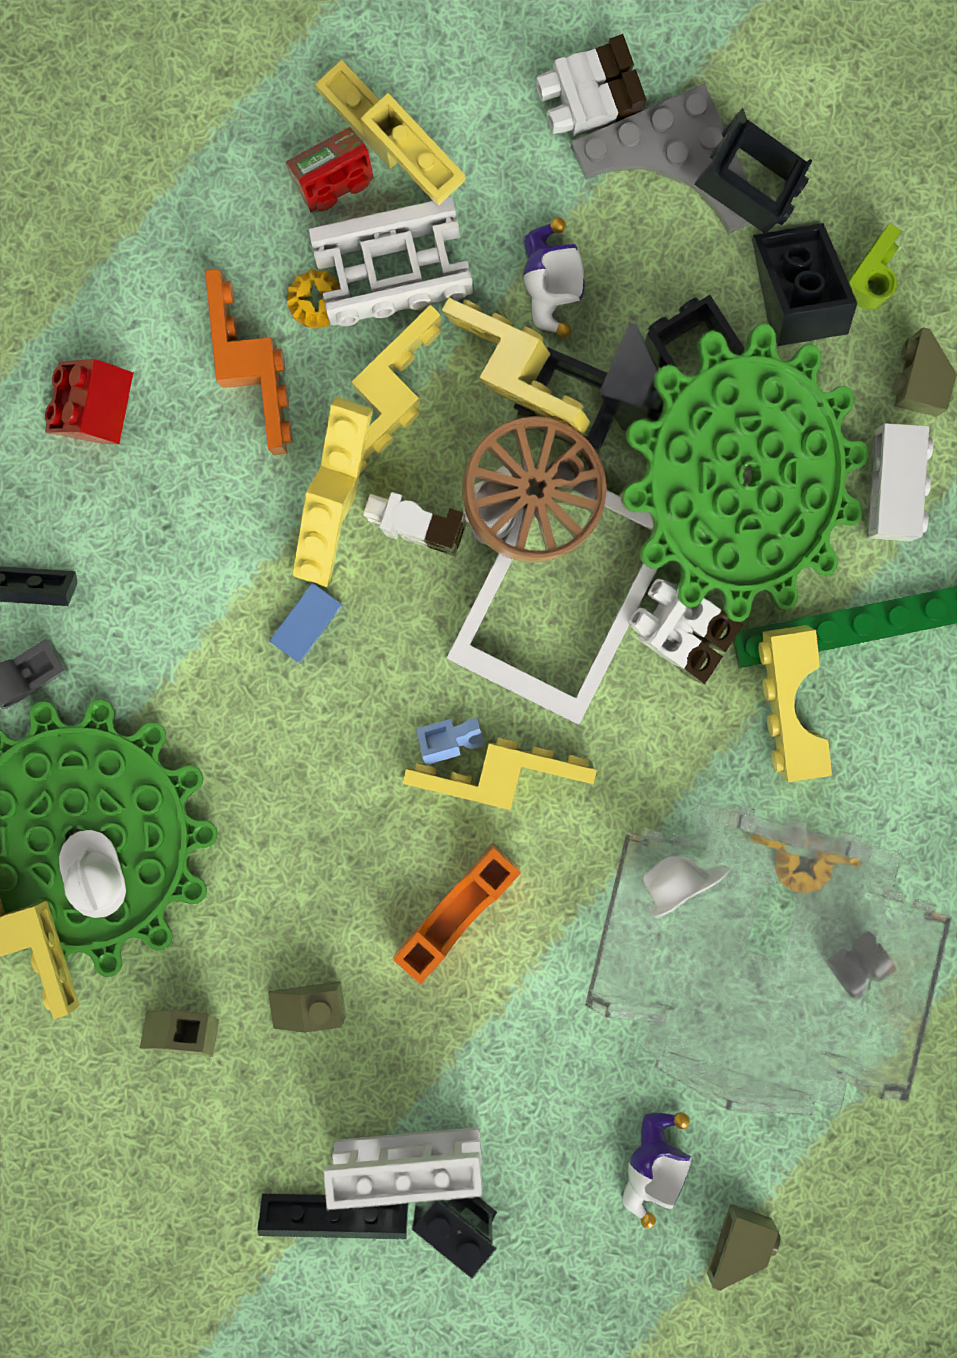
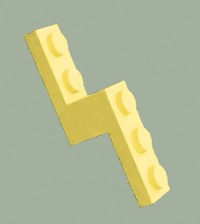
(390, 132)
(515, 363)
(386, 391)
(332, 491)
(499, 773)
(36, 929)

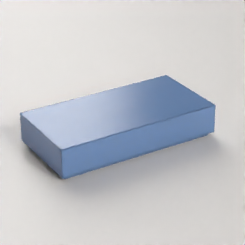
(306, 623)

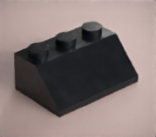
(629, 382)

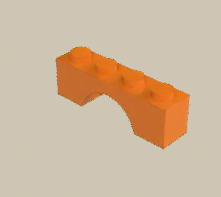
(455, 913)

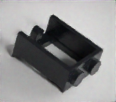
(739, 194)
(691, 315)
(581, 372)
(439, 1226)

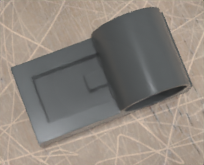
(29, 672)

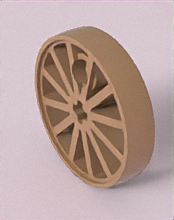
(551, 485)

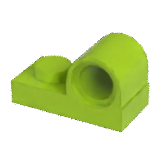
(874, 270)

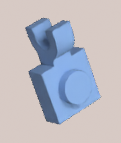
(443, 740)

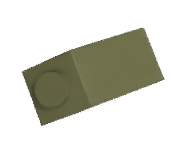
(308, 1007)
(742, 1247)

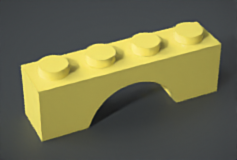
(789, 658)

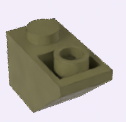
(926, 376)
(180, 1032)

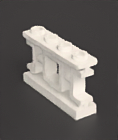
(383, 235)
(404, 1168)

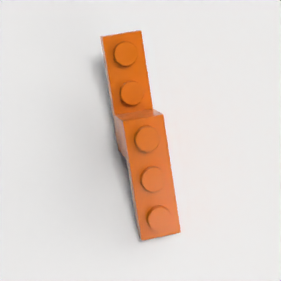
(247, 361)

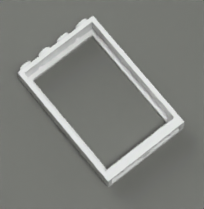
(521, 682)

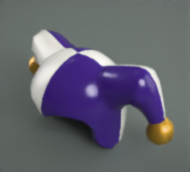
(552, 276)
(656, 1167)

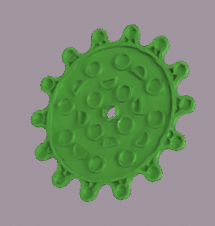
(736, 416)
(105, 784)

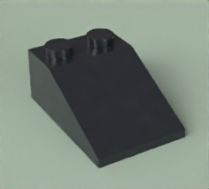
(803, 284)

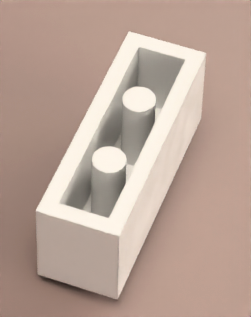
(899, 482)

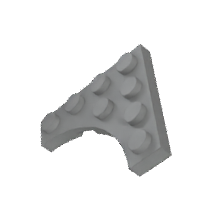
(667, 139)

